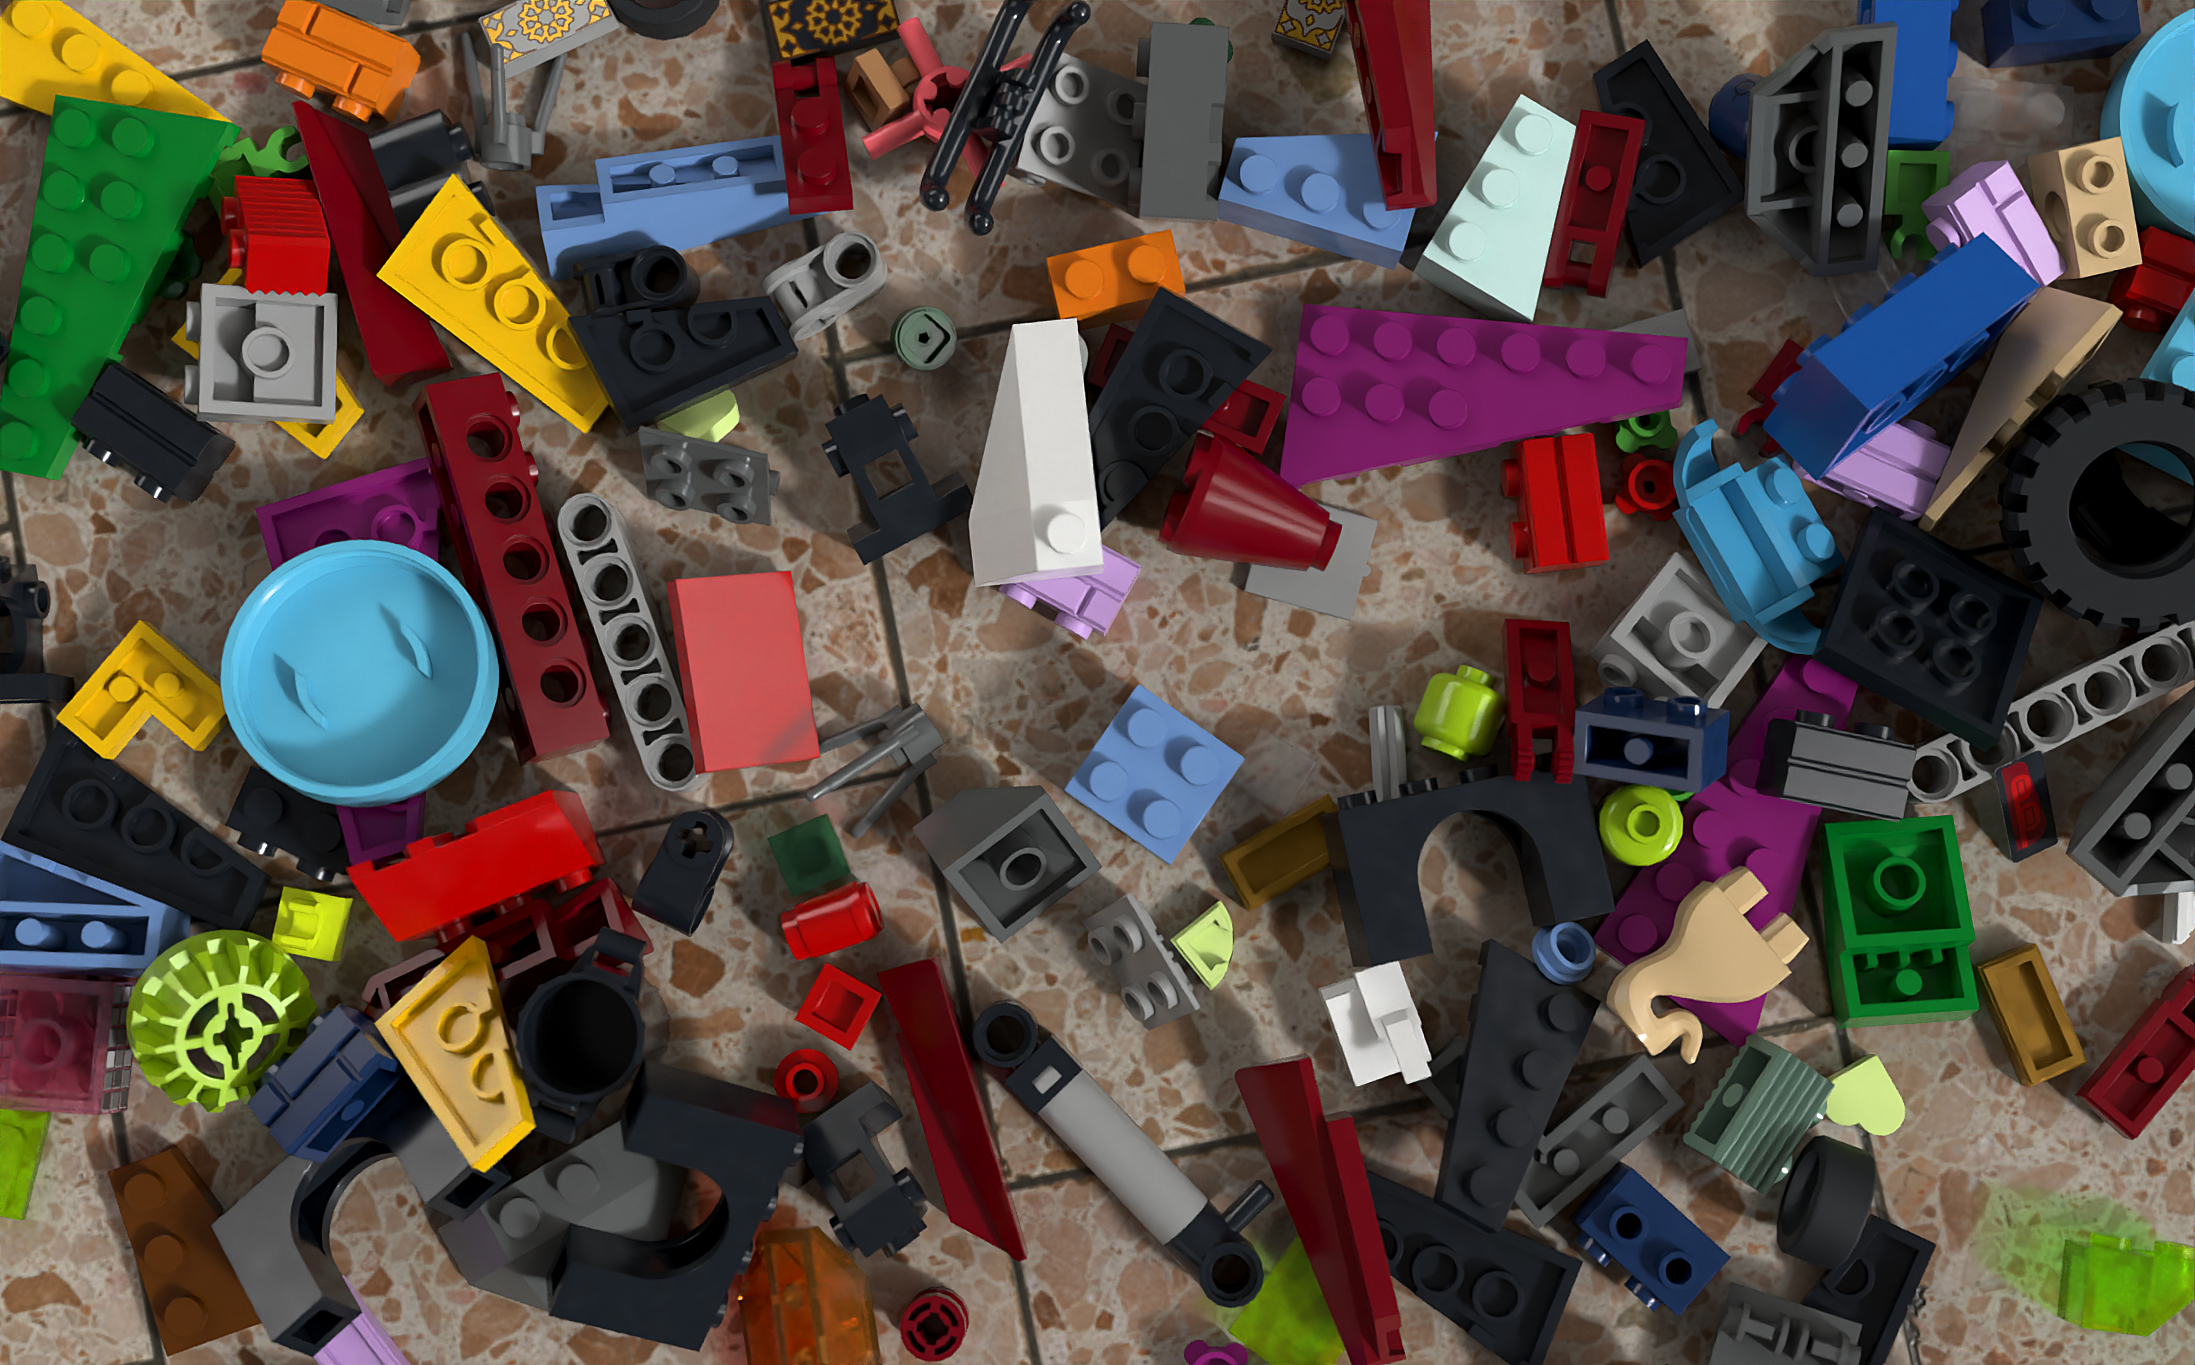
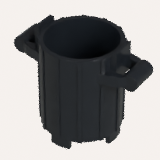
(590, 1033)

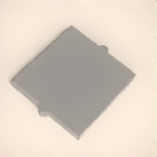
(1329, 591)

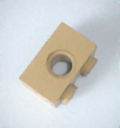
(2087, 206)

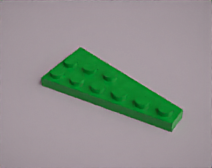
(96, 253)

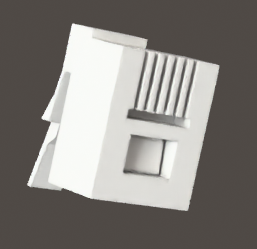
(1377, 1025)

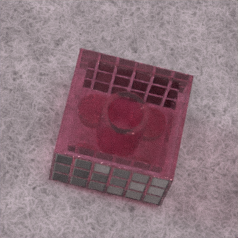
(64, 1044)

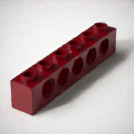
(483, 409)

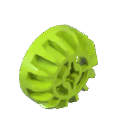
(195, 986)

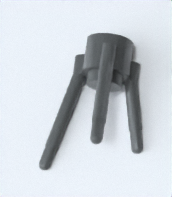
(503, 137)
(906, 738)

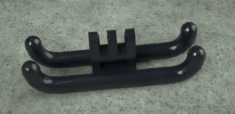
(997, 109)

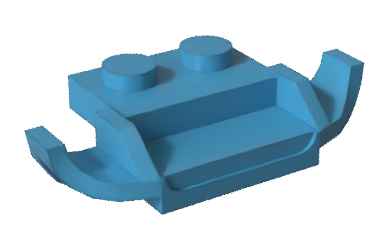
(1754, 538)

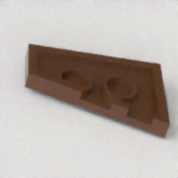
(177, 1252)

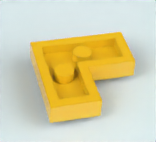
(144, 679)

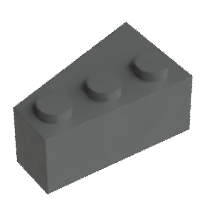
(1180, 123)

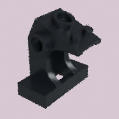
(862, 434)
(22, 671)
(888, 1211)

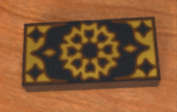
(830, 27)

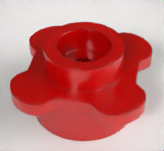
(1634, 498)

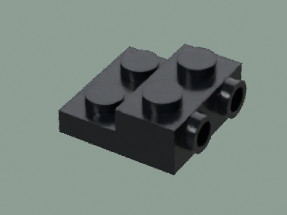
(282, 818)

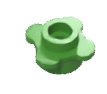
(1634, 436)

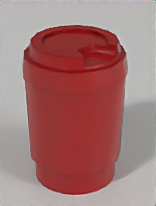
(833, 921)

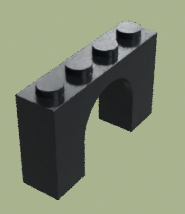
(1379, 846)
(282, 1225)
(681, 1284)

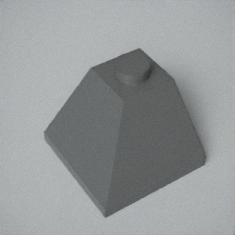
(1006, 853)

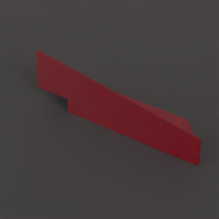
(523, 946)
(1329, 1201)

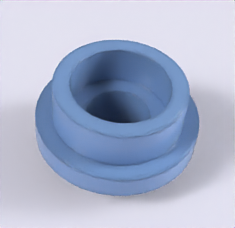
(1574, 945)

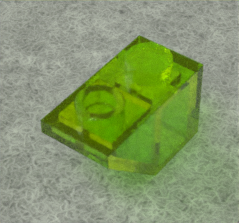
(2124, 1288)

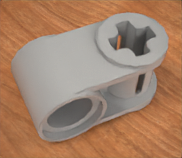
(823, 286)

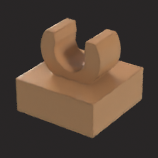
(879, 89)

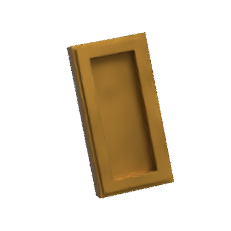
(1279, 855)
(2029, 1014)

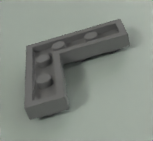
(1584, 1139)

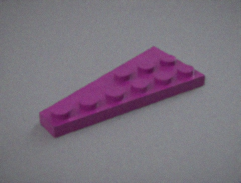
(1434, 387)
(386, 506)
(1730, 829)

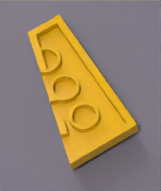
(59, 52)
(489, 296)

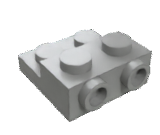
(262, 356)
(1677, 639)

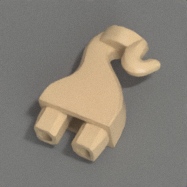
(1706, 958)

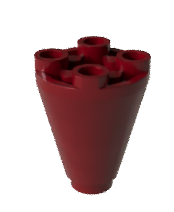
(1245, 512)

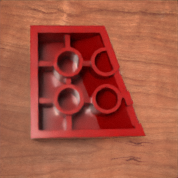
(483, 871)

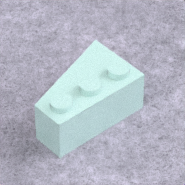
(1503, 220)

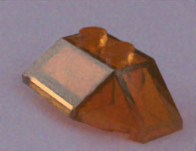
(806, 1303)

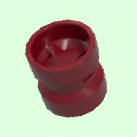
(939, 1312)

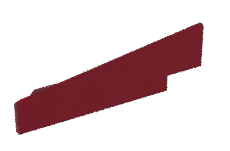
(1397, 92)
(365, 235)
(952, 1105)

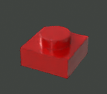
(839, 1006)

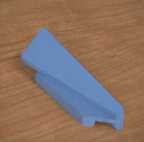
(667, 200)

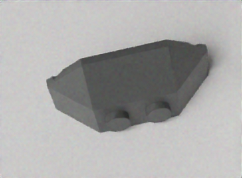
(1823, 149)
(2141, 819)
(595, 1185)

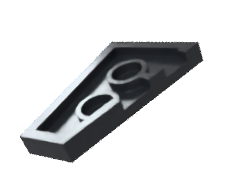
(1680, 171)
(679, 357)

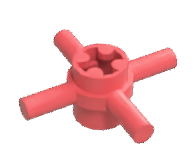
(936, 86)

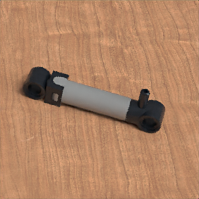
(1126, 1159)

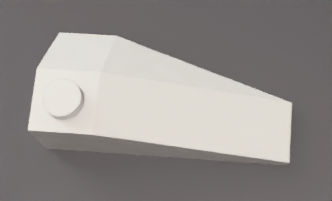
(1036, 479)

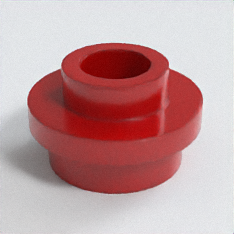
(821, 1066)

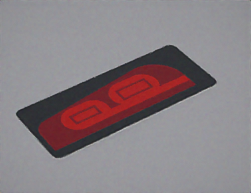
(2026, 806)

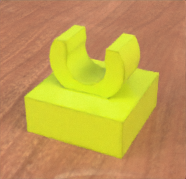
(312, 923)

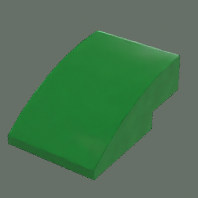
(1896, 922)

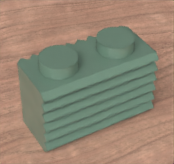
(1759, 1113)

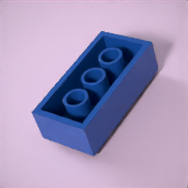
(1897, 353)

